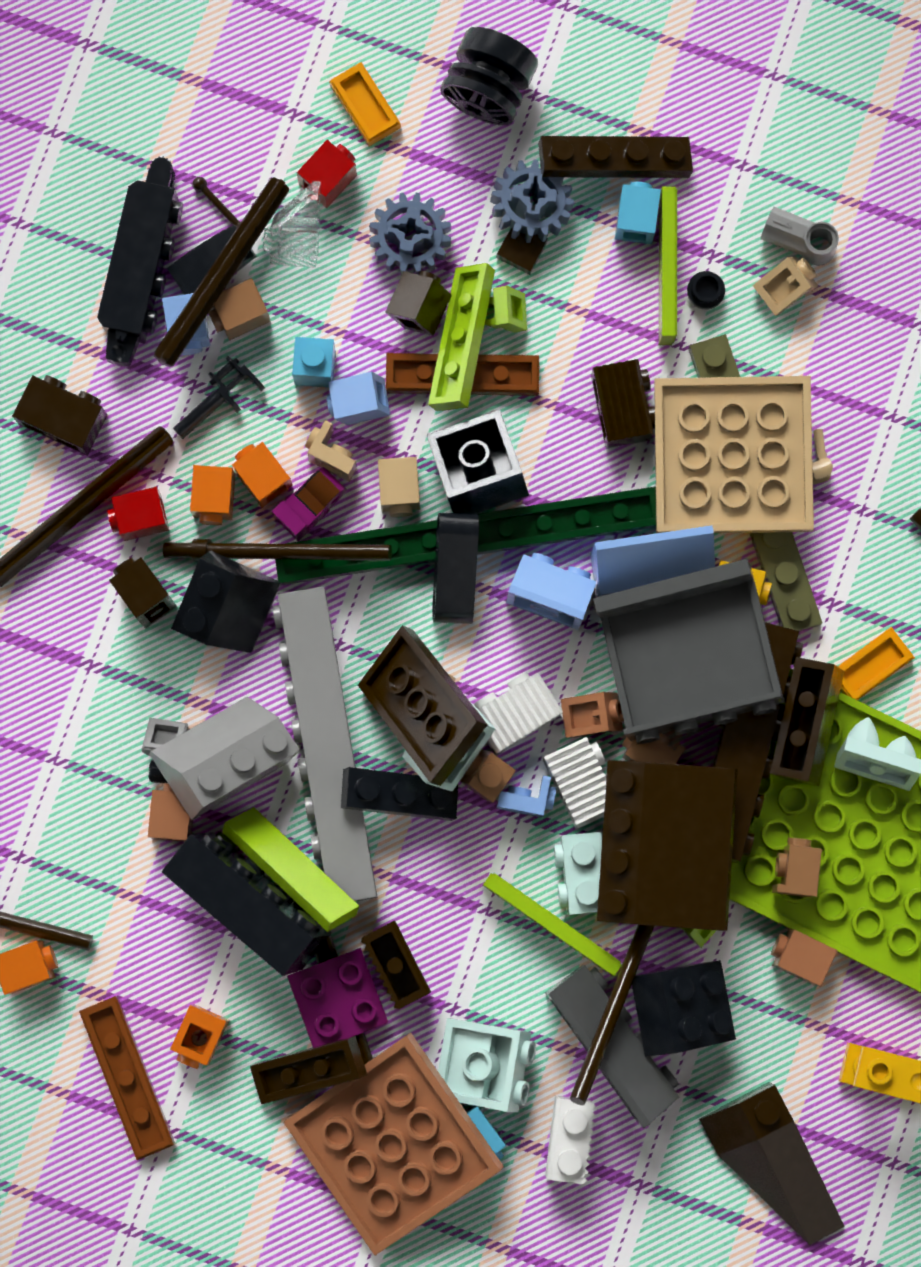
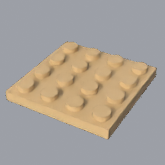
(734, 454)

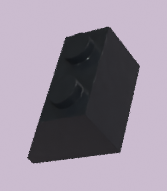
(225, 604)

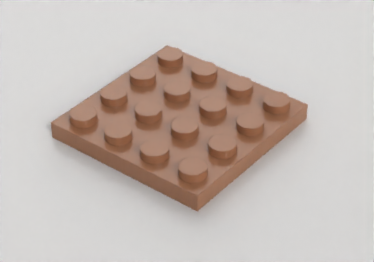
(393, 1144)

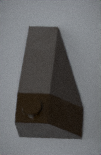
(767, 1151)

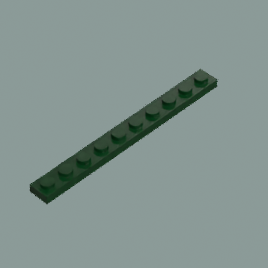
(497, 532)

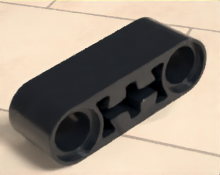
(455, 568)

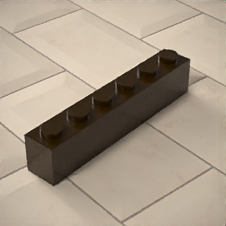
(747, 743)

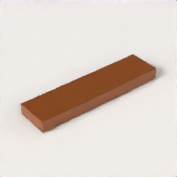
(493, 375)
(127, 1077)

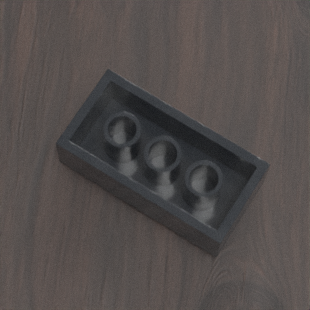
(246, 901)

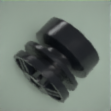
(489, 75)

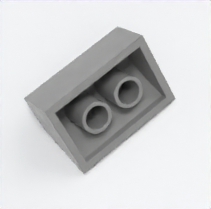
(224, 755)

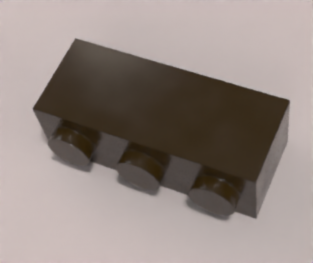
(807, 721)

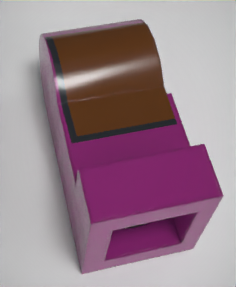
(309, 503)

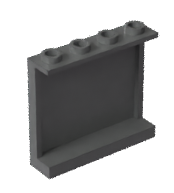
(689, 651)

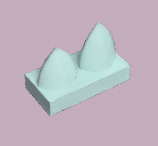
(890, 765)

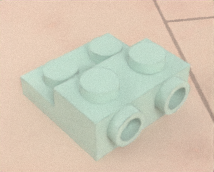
(581, 863)
(486, 1064)

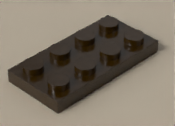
(422, 705)

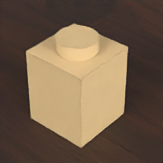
(399, 486)

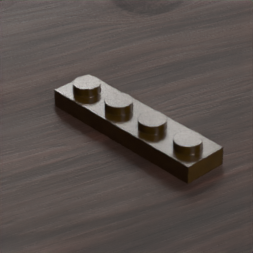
(615, 157)

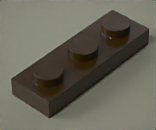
(308, 1070)

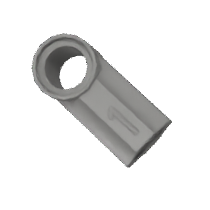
(796, 233)

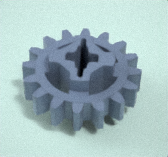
(515, 203)
(395, 233)

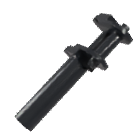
(217, 397)

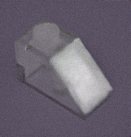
(296, 230)

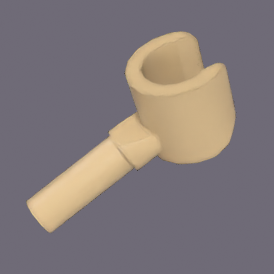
(823, 467)

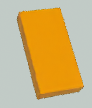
(365, 104)
(874, 664)

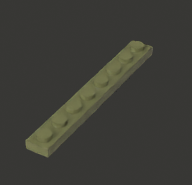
(775, 551)

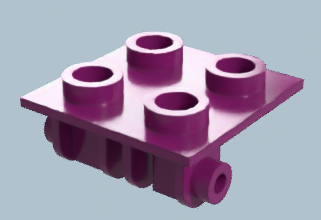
(337, 998)

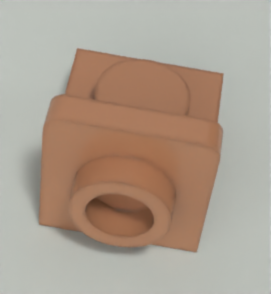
(592, 714)

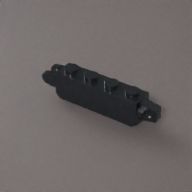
(138, 262)

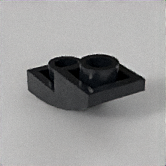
(194, 265)

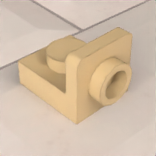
(786, 284)
(334, 459)

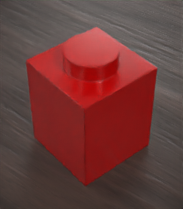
(331, 167)
(138, 514)

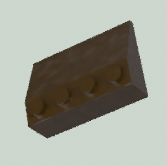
(667, 845)

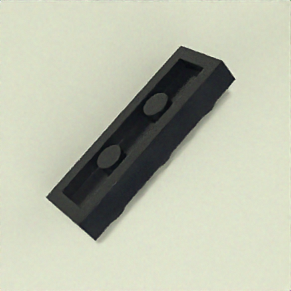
(396, 795)

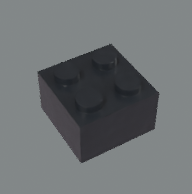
(478, 464)
(683, 1008)

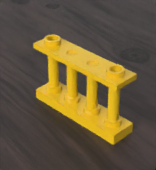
(881, 1072)

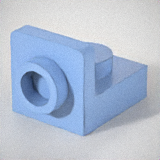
(520, 799)

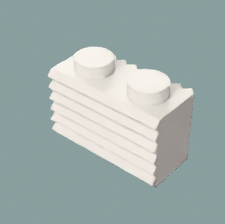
(518, 711)
(579, 780)
(569, 1141)

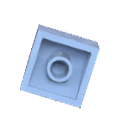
(551, 590)

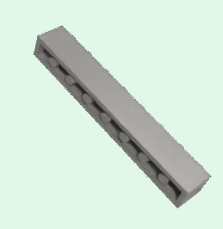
(325, 739)

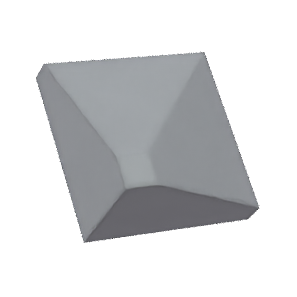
(161, 732)

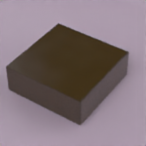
(519, 253)

